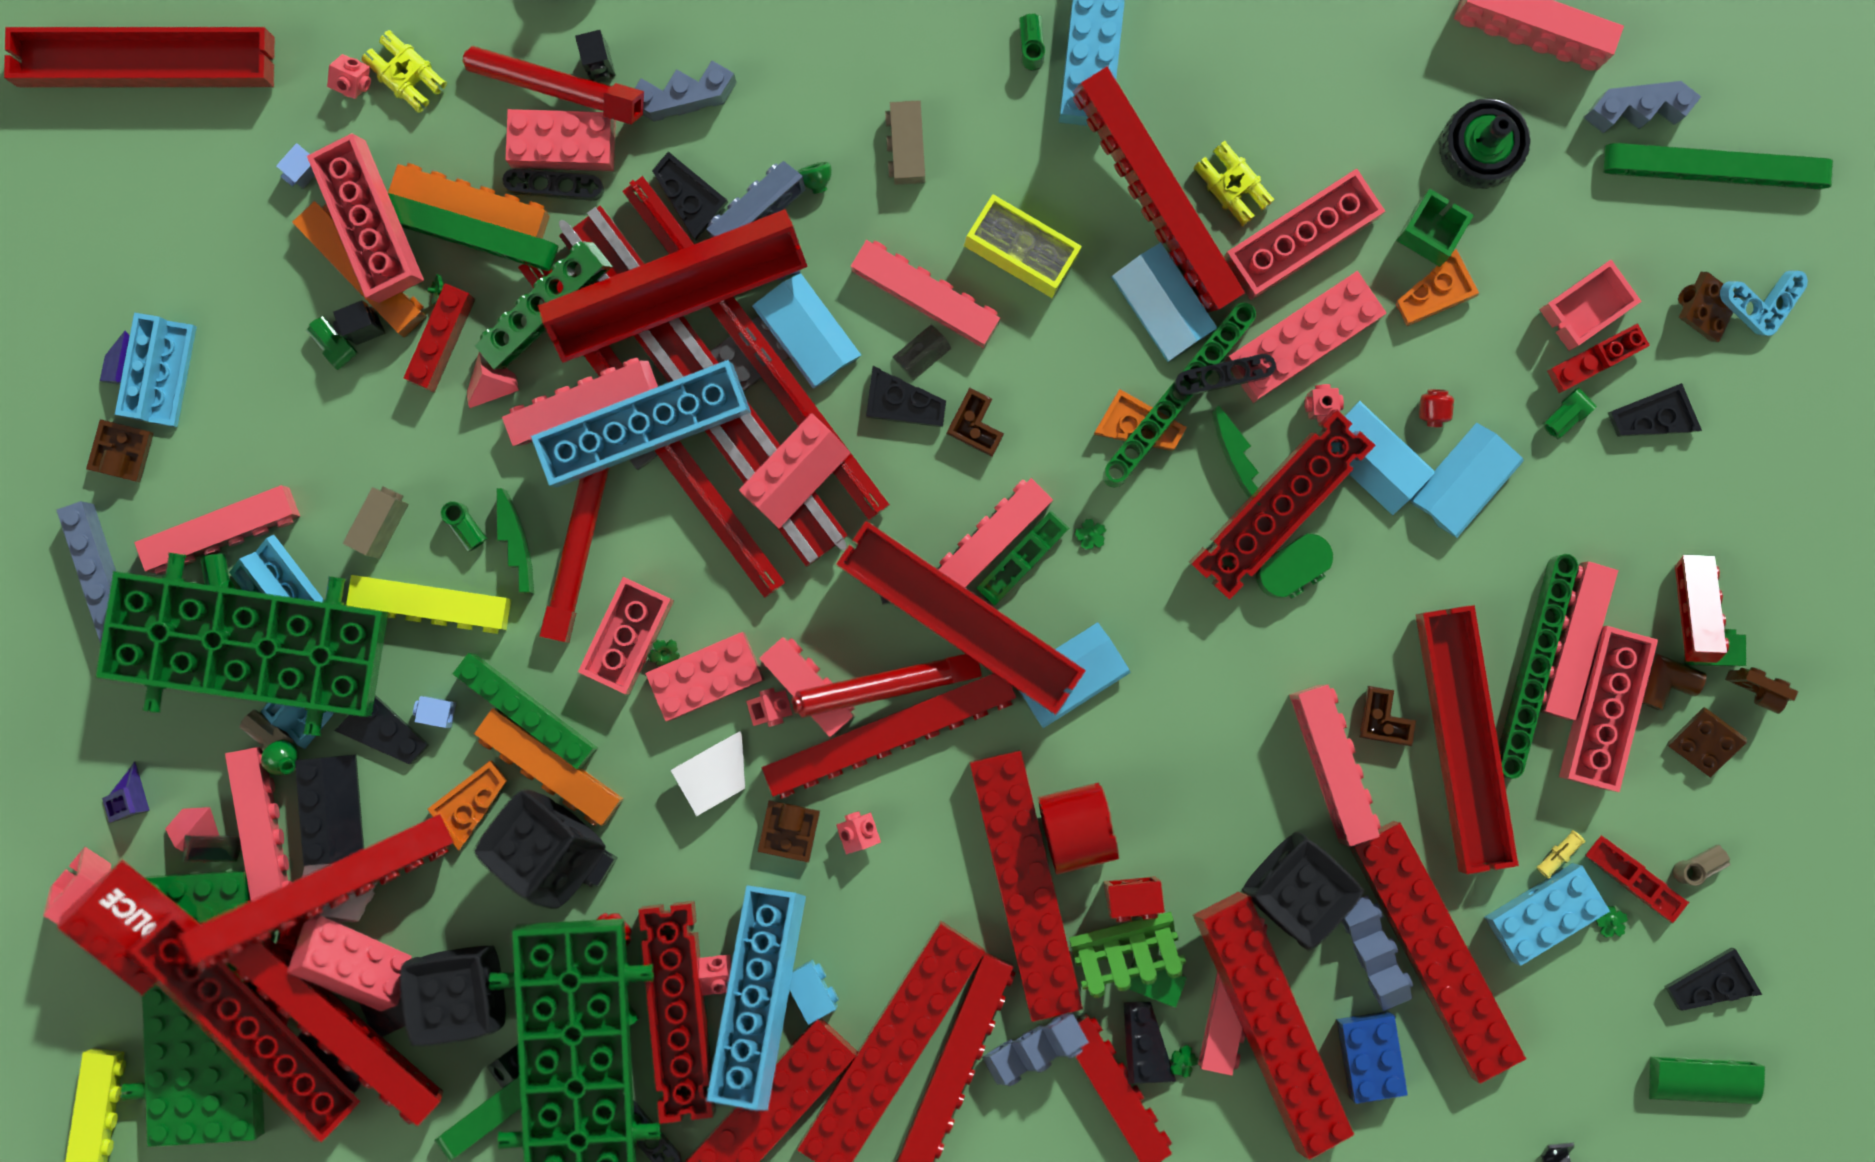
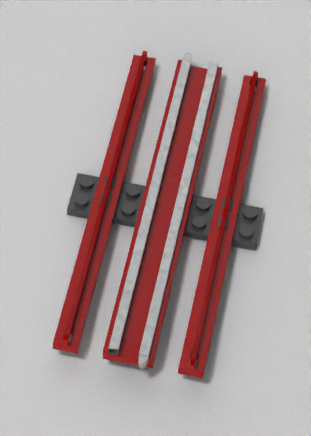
(742, 441)

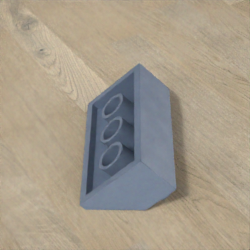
(763, 198)

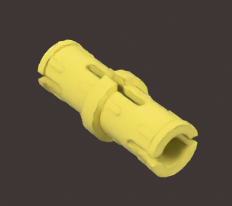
(1560, 854)

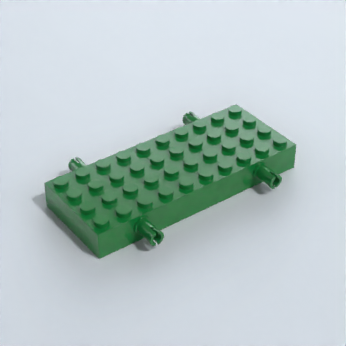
(242, 644)
(574, 1042)
(190, 1082)

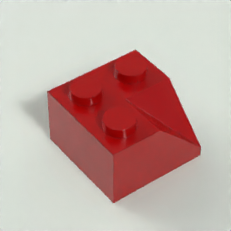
(1134, 898)

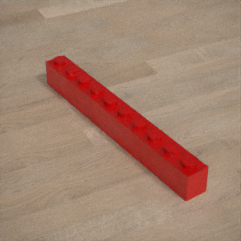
(886, 733)
(956, 1060)

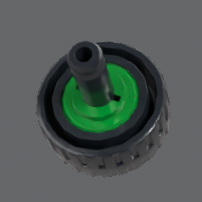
(1484, 143)

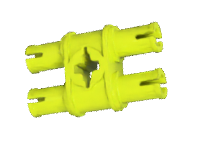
(402, 83)
(1236, 170)

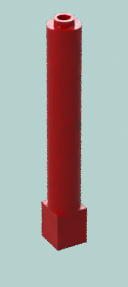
(615, 101)
(561, 613)
(885, 685)

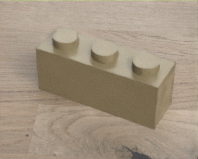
(906, 142)

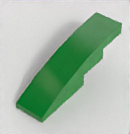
(1233, 446)
(511, 531)
(1022, 558)

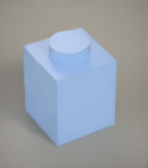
(296, 167)
(434, 711)

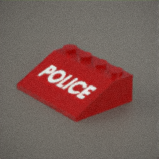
(115, 917)

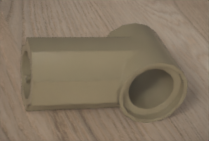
(262, 730)
(1703, 866)

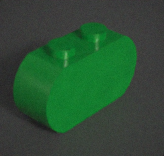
(1295, 566)

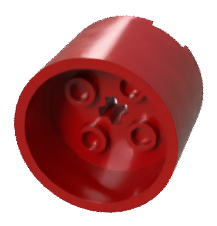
(1078, 828)

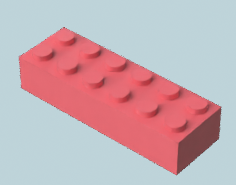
(1546, 28)
(365, 218)
(1304, 234)
(1310, 333)
(1609, 710)
(1334, 765)

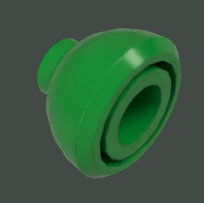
(816, 176)
(279, 758)

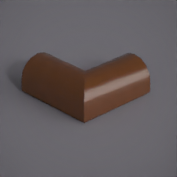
(968, 425)
(1671, 674)
(1378, 723)

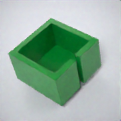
(1431, 233)

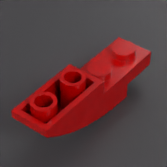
(1598, 358)

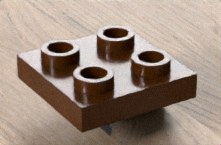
(1704, 307)
(120, 451)
(1769, 693)
(1707, 742)
(788, 831)

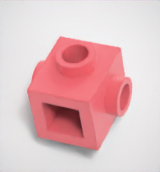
(348, 76)
(1315, 406)
(774, 706)
(858, 832)
(714, 974)

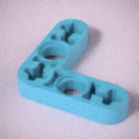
(1768, 308)

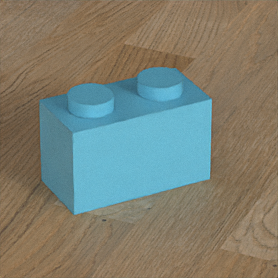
(812, 992)

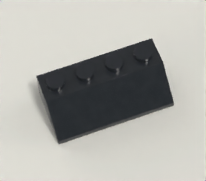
(329, 808)

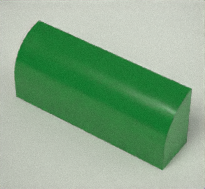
(1706, 1080)

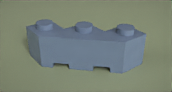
(686, 94)
(1641, 103)
(1377, 954)
(1035, 1050)

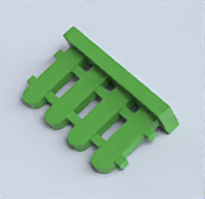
(1123, 939)

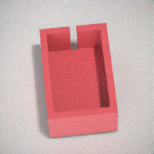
(1590, 305)
(71, 887)

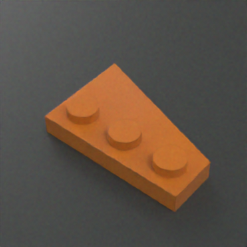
(1438, 291)
(1125, 416)
(469, 802)

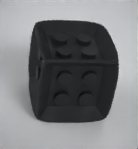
(539, 849)
(1303, 890)
(450, 996)

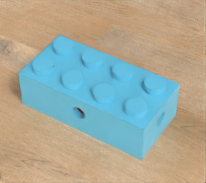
(1547, 914)

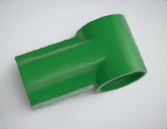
(1031, 40)
(335, 347)
(1573, 409)
(465, 527)
(216, 571)

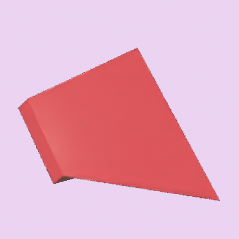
(489, 383)
(191, 822)

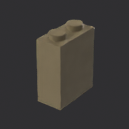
(376, 522)

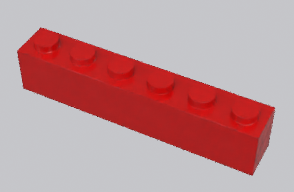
(1119, 1096)

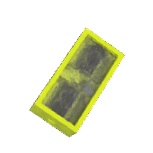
(1022, 246)

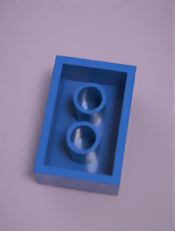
(1372, 1057)

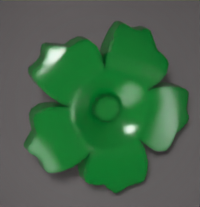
(435, 289)
(1090, 534)
(663, 652)
(1611, 922)
(1182, 1061)

